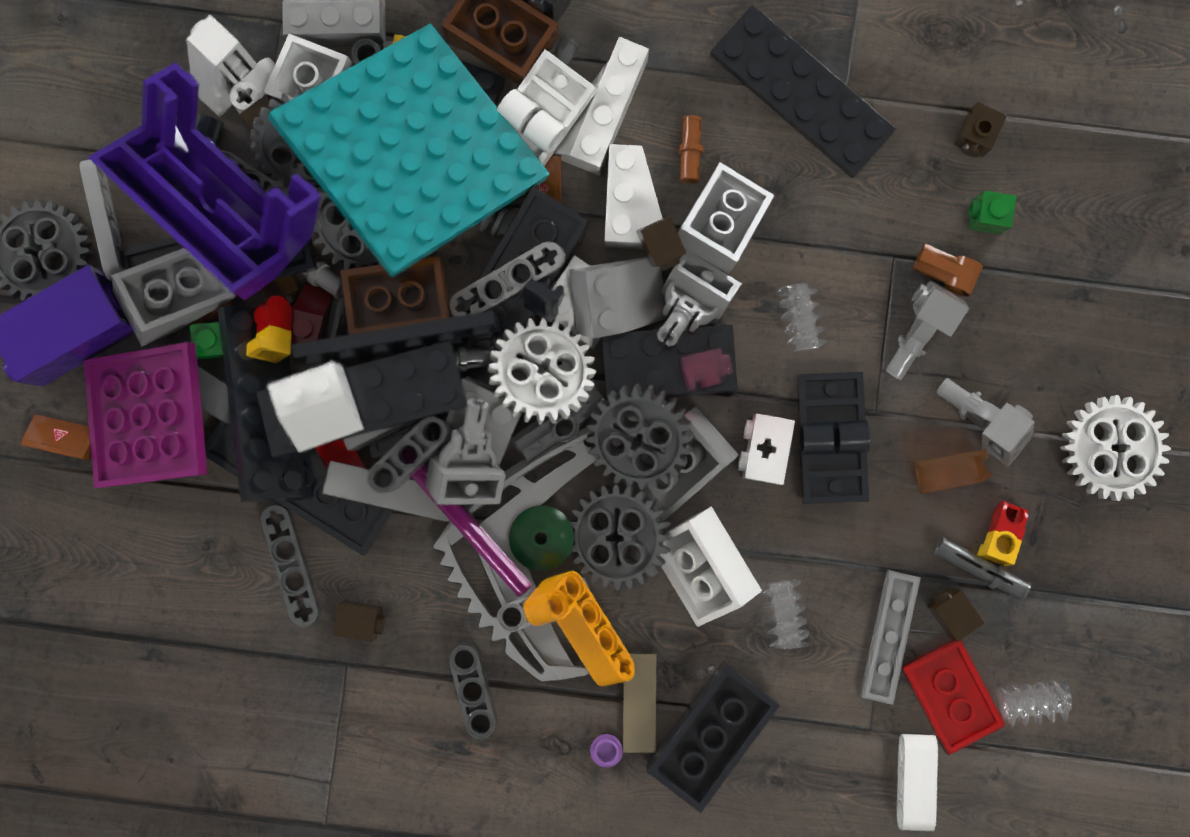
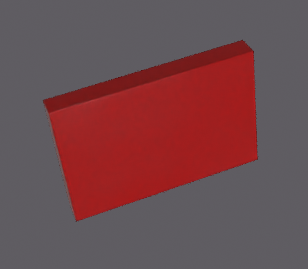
(953, 696)

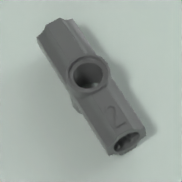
(538, 437)

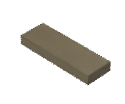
(640, 706)

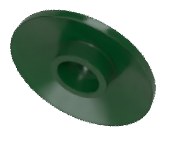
(559, 538)

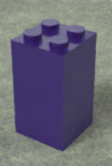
(61, 328)

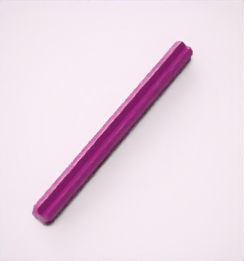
(475, 534)

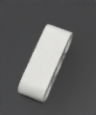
(917, 782)

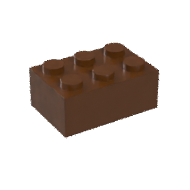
(501, 34)
(383, 302)

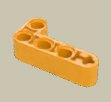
(578, 614)

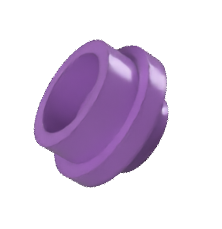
(606, 750)

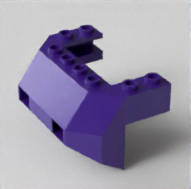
(204, 195)

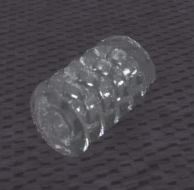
(801, 316)
(785, 614)
(1035, 702)

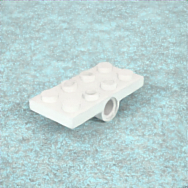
(546, 104)

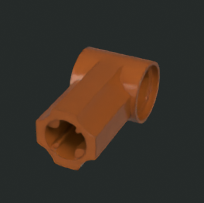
(956, 273)

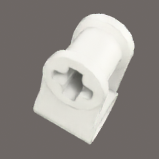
(252, 85)

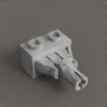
(696, 294)
(934, 310)
(1004, 429)
(467, 465)

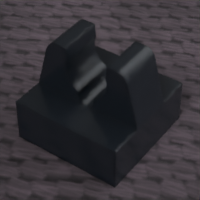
(541, 299)

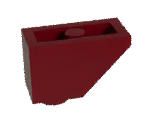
(310, 314)

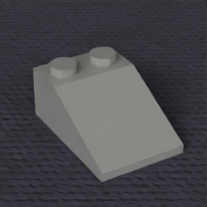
(724, 218)
(167, 294)
(617, 297)
(498, 419)
(708, 458)

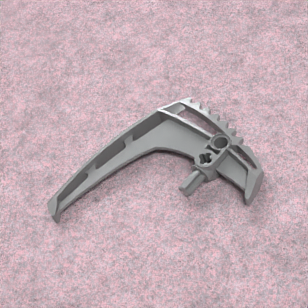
(539, 639)

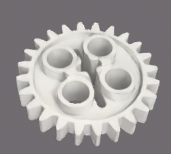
(526, 394)
(1144, 448)

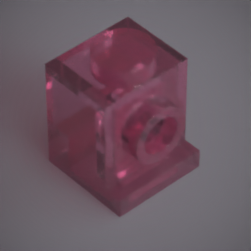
(705, 368)

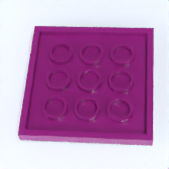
(145, 416)

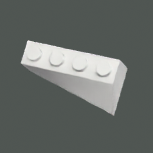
(600, 121)

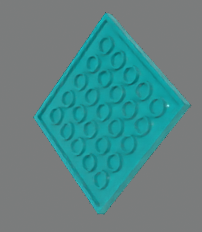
(409, 148)

